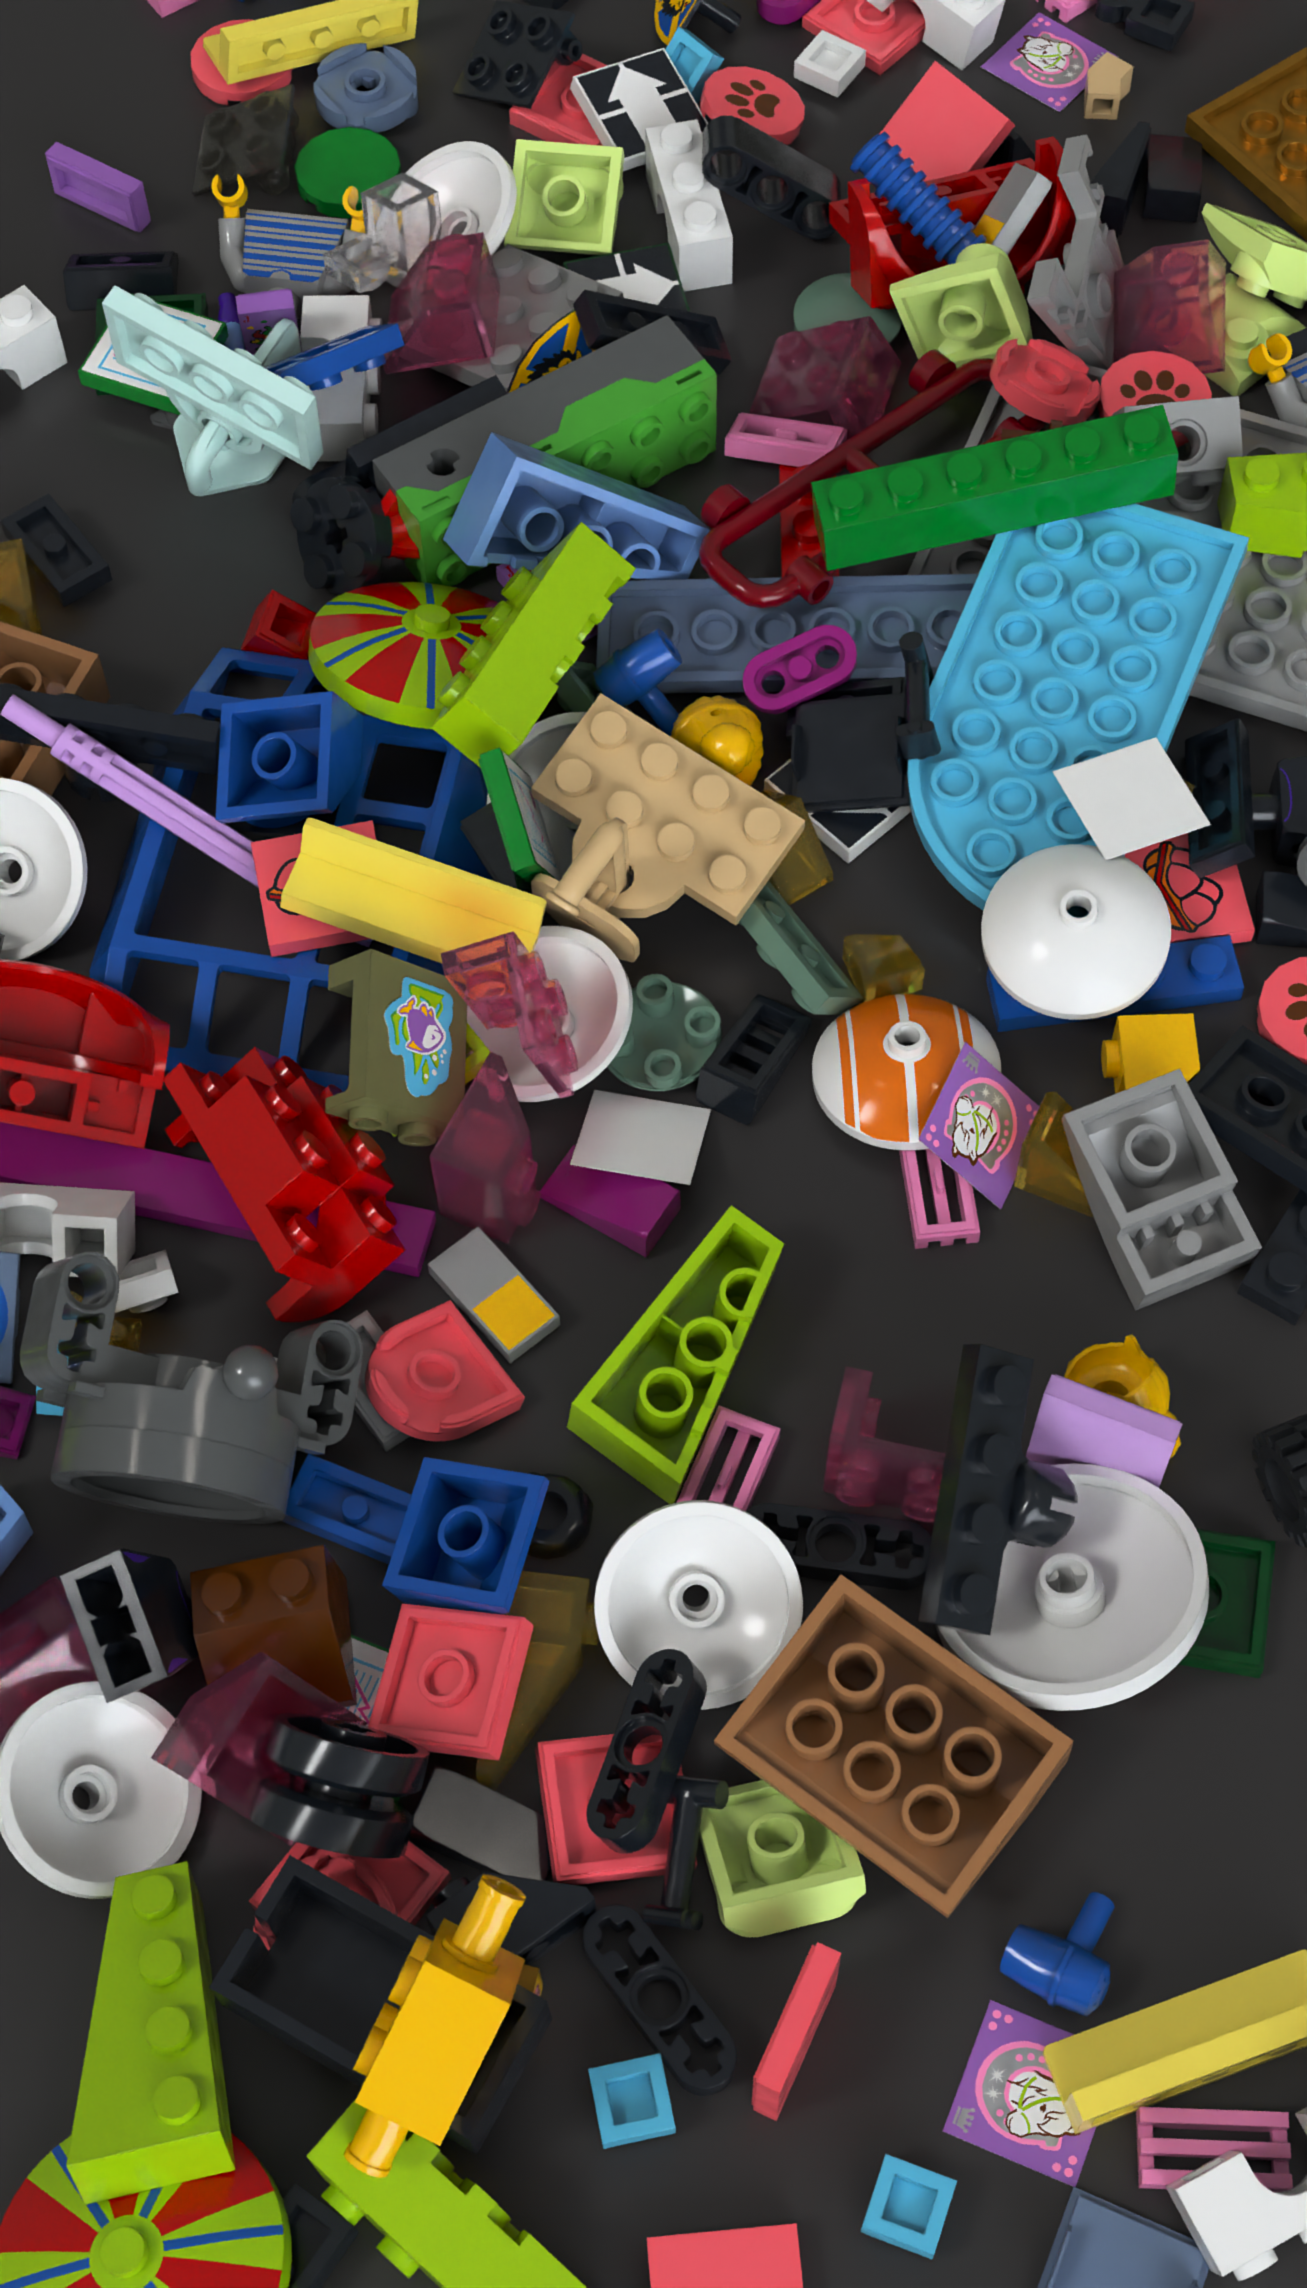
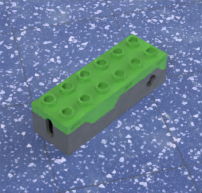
(619, 411)

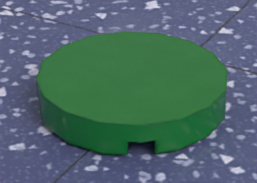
(343, 160)

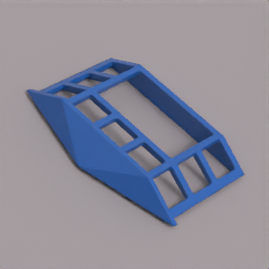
(148, 858)

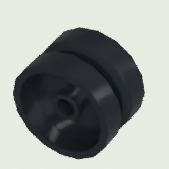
(339, 1786)

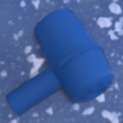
(637, 671)
(1061, 1968)

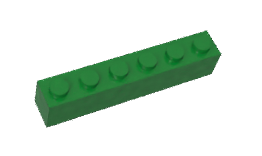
(995, 487)

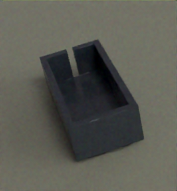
(334, 1973)

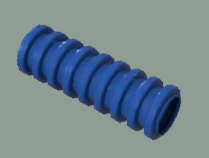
(914, 199)

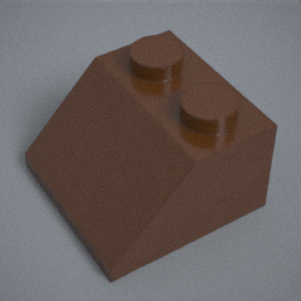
(280, 1606)

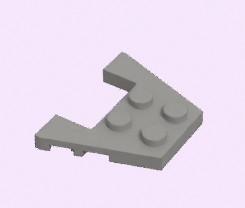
(1080, 299)

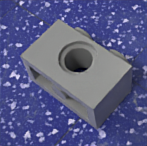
(1212, 431)

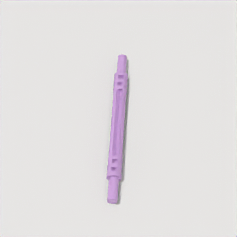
(139, 790)

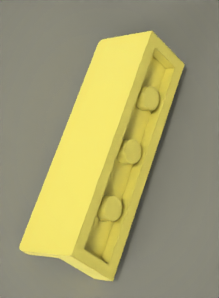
(308, 36)
(402, 895)
(1181, 2043)

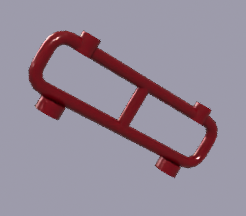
(733, 515)

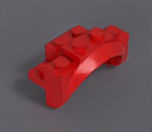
(887, 251)
(60, 1030)
(281, 1162)

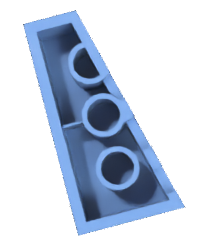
(529, 501)

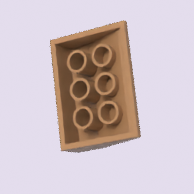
(895, 1745)

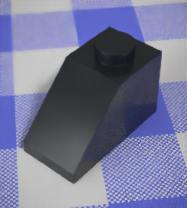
(544, 1921)

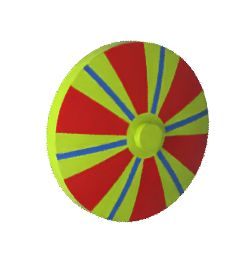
(395, 646)
(182, 2235)

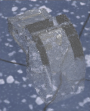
(398, 225)

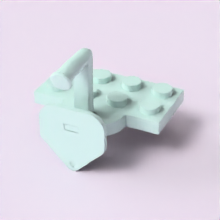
(233, 410)

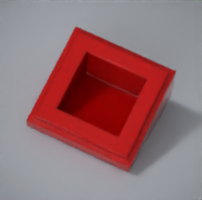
(279, 627)

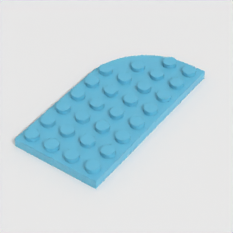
(1061, 655)

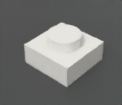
(829, 63)
(146, 1283)

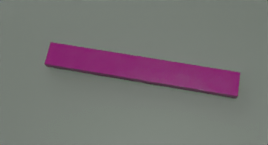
(167, 1186)

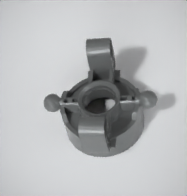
(178, 1428)

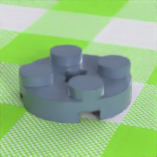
(380, 109)

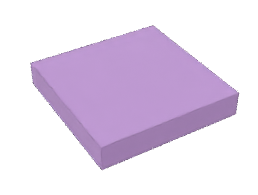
(1101, 1430)

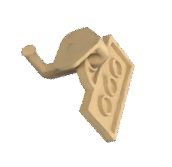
(656, 815)

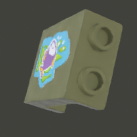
(402, 1048)

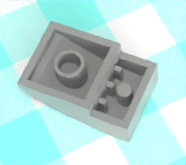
(1159, 1189)

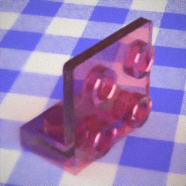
(832, 369)
(511, 989)
(876, 1470)

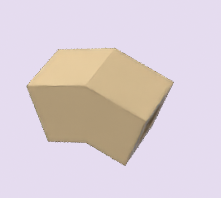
(1105, 86)

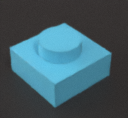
(693, 60)
(632, 2101)
(908, 2206)

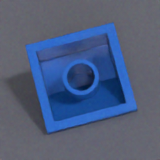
(286, 756)
(465, 1536)

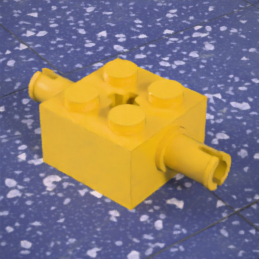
(433, 2045)

